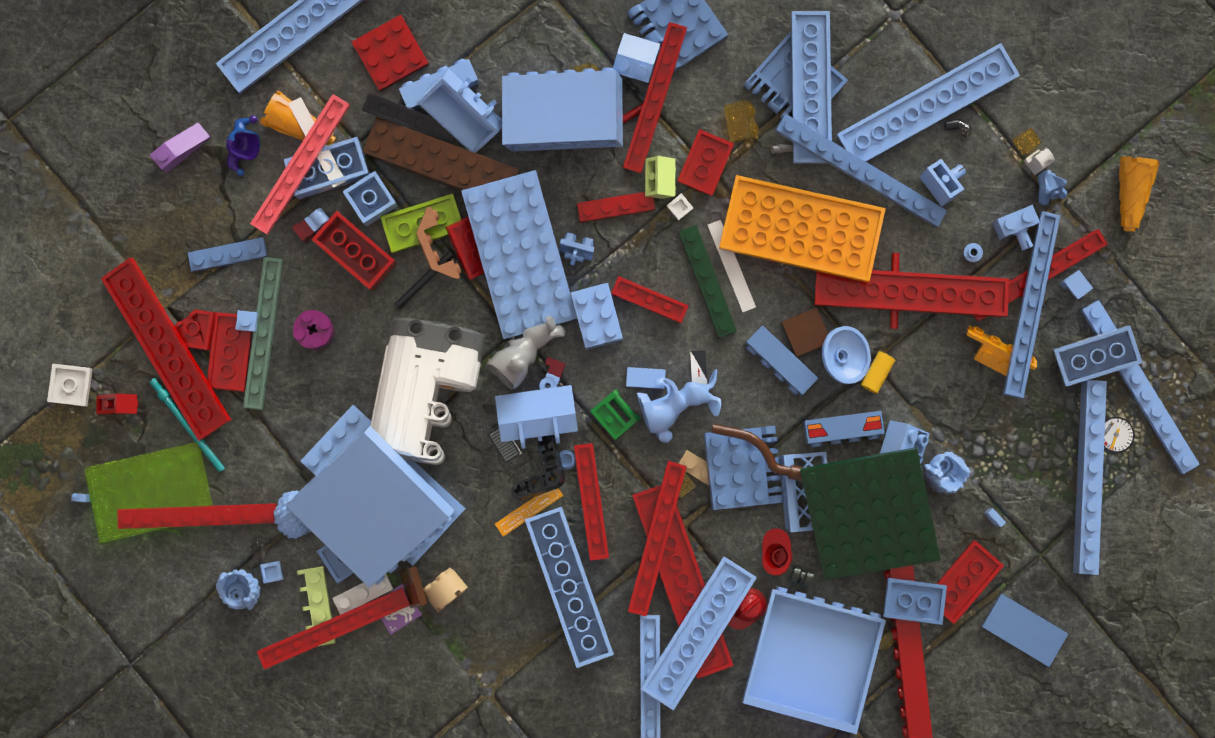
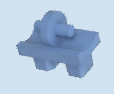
(576, 251)

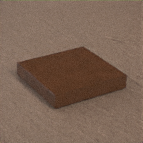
(805, 331)
(413, 587)

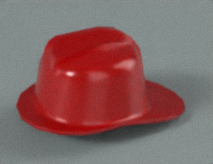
(776, 552)
(749, 610)

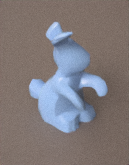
(663, 412)

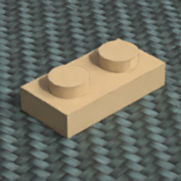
(695, 466)

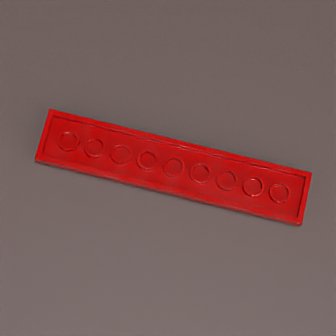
(916, 293)
(165, 349)
(681, 575)

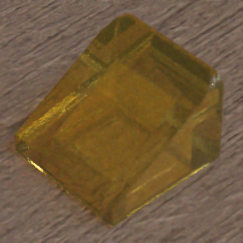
(1027, 141)

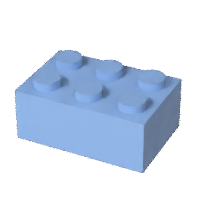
(596, 316)

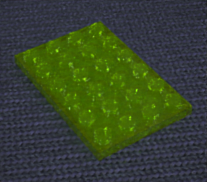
(146, 481)

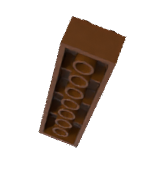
(432, 157)

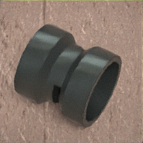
(801, 576)

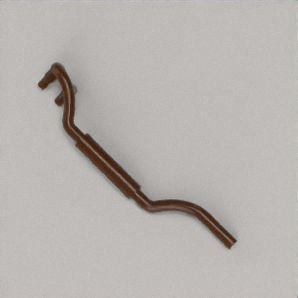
(792, 472)

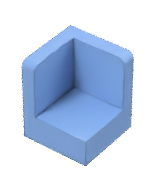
(1076, 284)

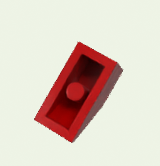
(116, 404)

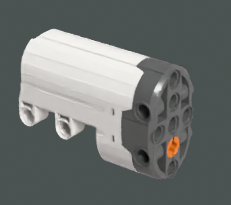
(415, 365)

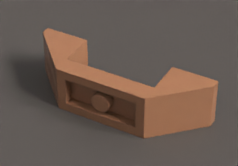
(428, 221)

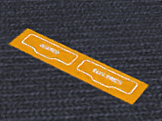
(527, 511)

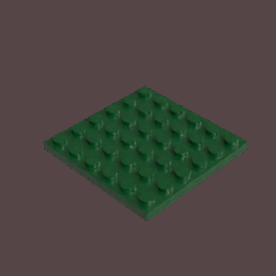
(870, 513)

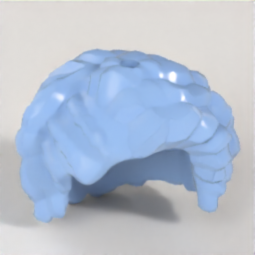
(946, 473)
(287, 520)
(240, 584)

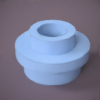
(967, 254)

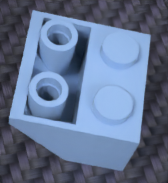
(904, 436)

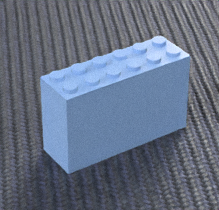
(562, 110)

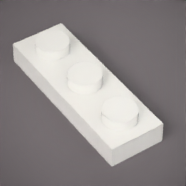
(361, 594)

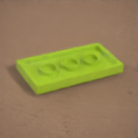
(403, 224)

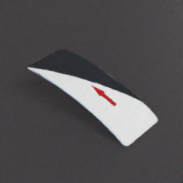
(698, 367)

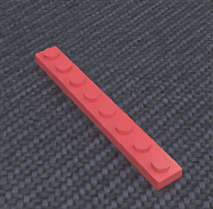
(300, 164)

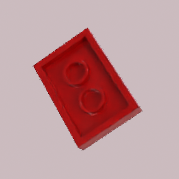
(705, 162)

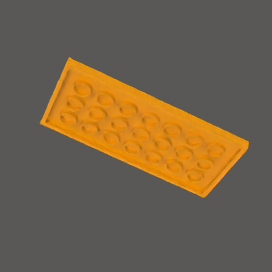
(802, 228)

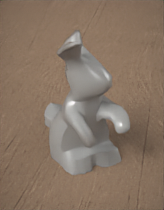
(513, 361)

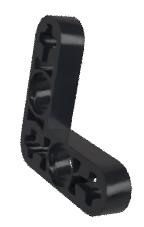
(546, 477)

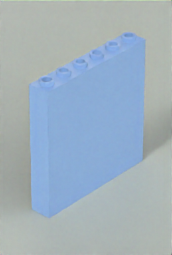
(370, 507)
(813, 660)

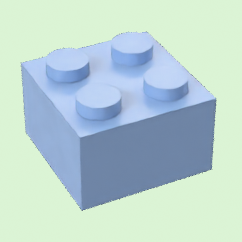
(370, 198)

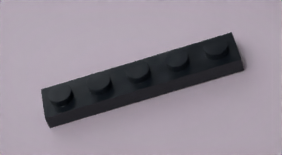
(405, 117)

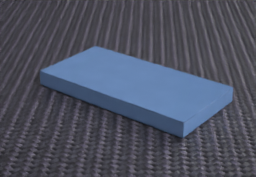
(1024, 630)

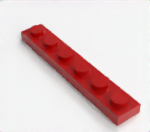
(591, 501)

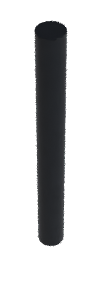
(422, 281)

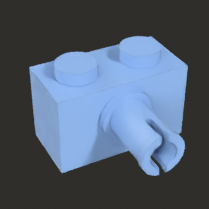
(943, 182)
(1017, 224)

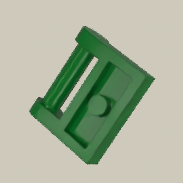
(610, 419)

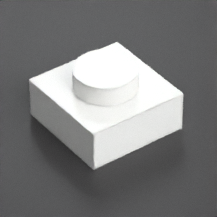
(679, 207)

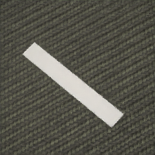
(306, 122)
(733, 269)

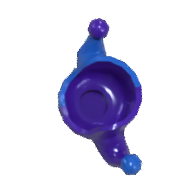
(242, 144)

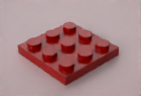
(390, 53)

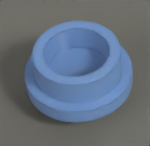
(568, 459)

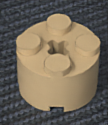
(444, 589)

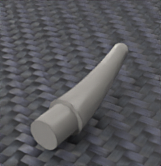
(781, 148)

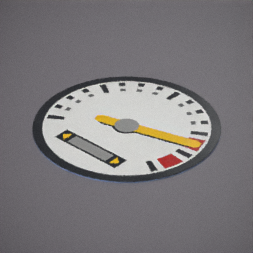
(1118, 434)

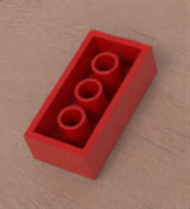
(354, 251)

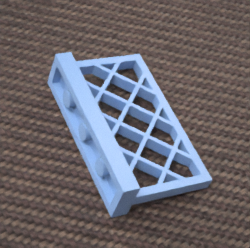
(790, 495)

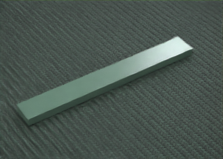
(263, 337)

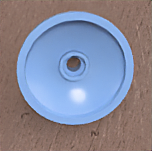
(853, 355)

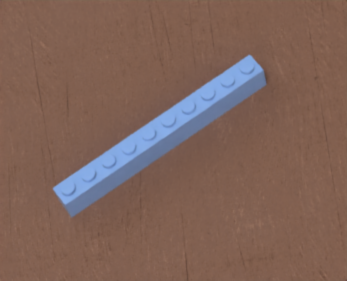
(1089, 477)

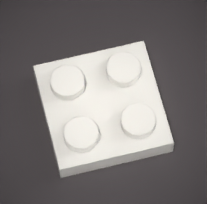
(69, 385)

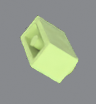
(660, 177)

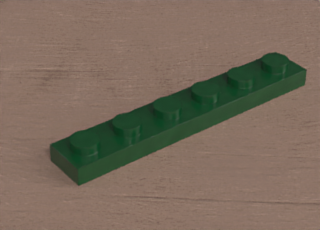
(707, 281)

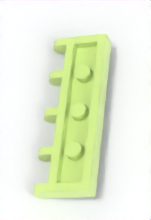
(318, 596)

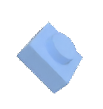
(247, 321)

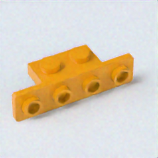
(993, 351)

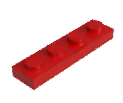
(615, 207)
(649, 299)

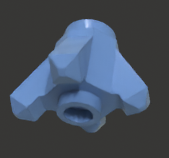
(1050, 187)

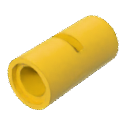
(878, 372)

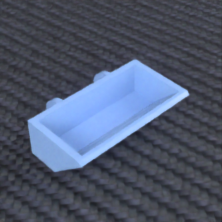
(461, 111)
(536, 414)

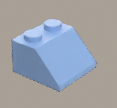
(636, 57)

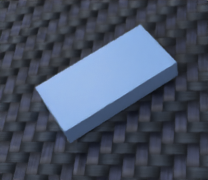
(644, 377)

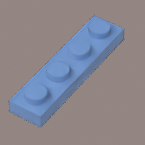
(227, 254)

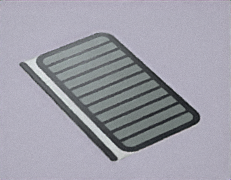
(507, 450)

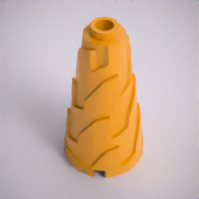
(281, 118)
(1136, 182)

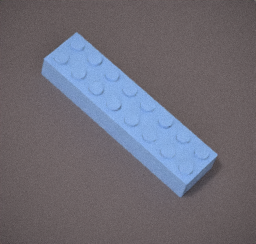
(569, 587)

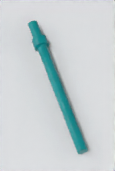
(164, 395)

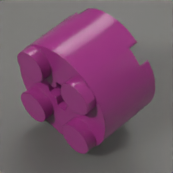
(309, 320)

